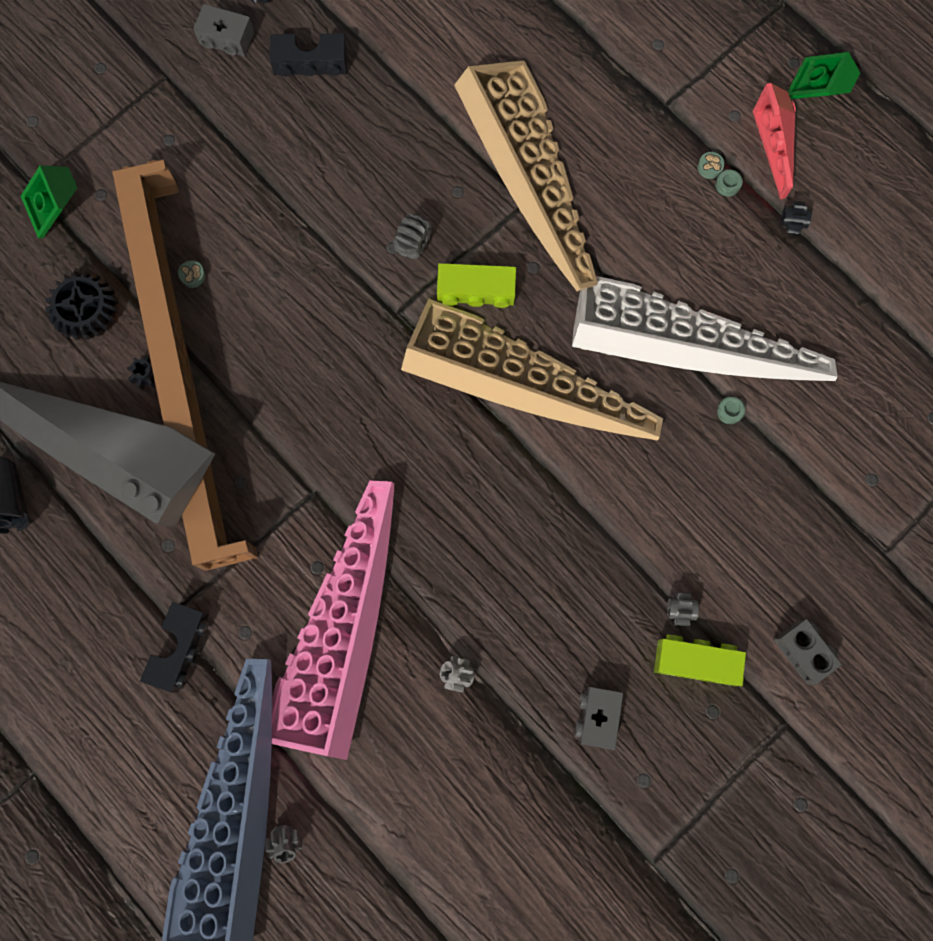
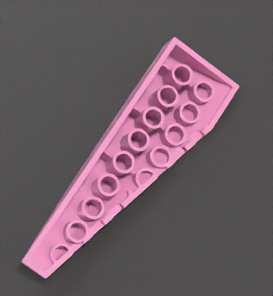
(326, 675)

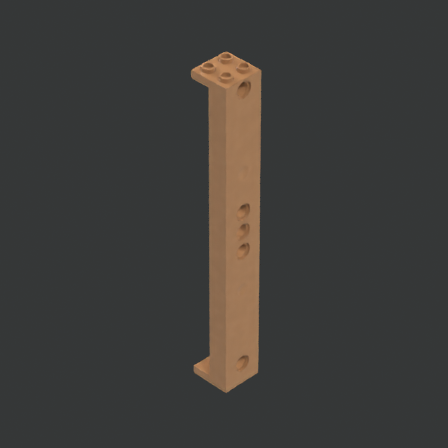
(168, 353)

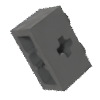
(223, 30)
(610, 707)

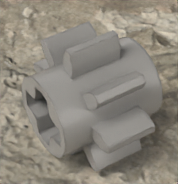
(457, 674)

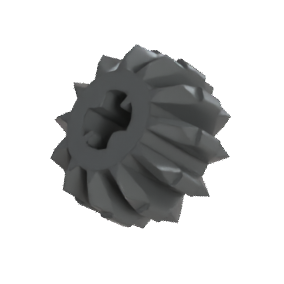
(412, 236)

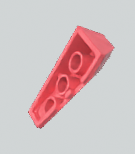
(776, 125)

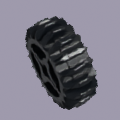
(93, 311)

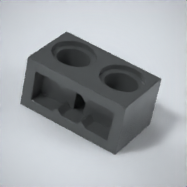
(802, 657)

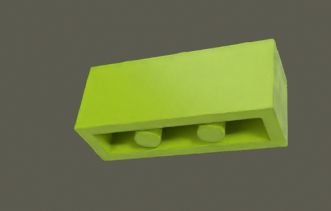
(476, 285)
(700, 661)

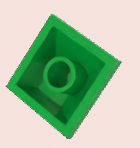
(824, 76)
(47, 196)

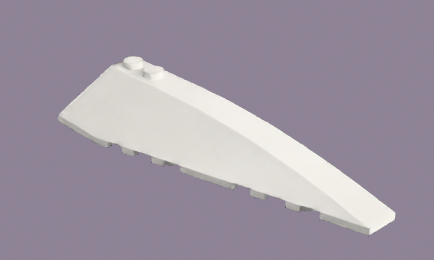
(646, 328)

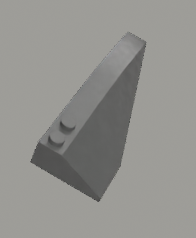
(127, 457)

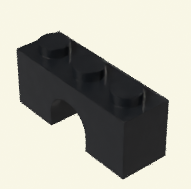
(326, 58)
(170, 672)

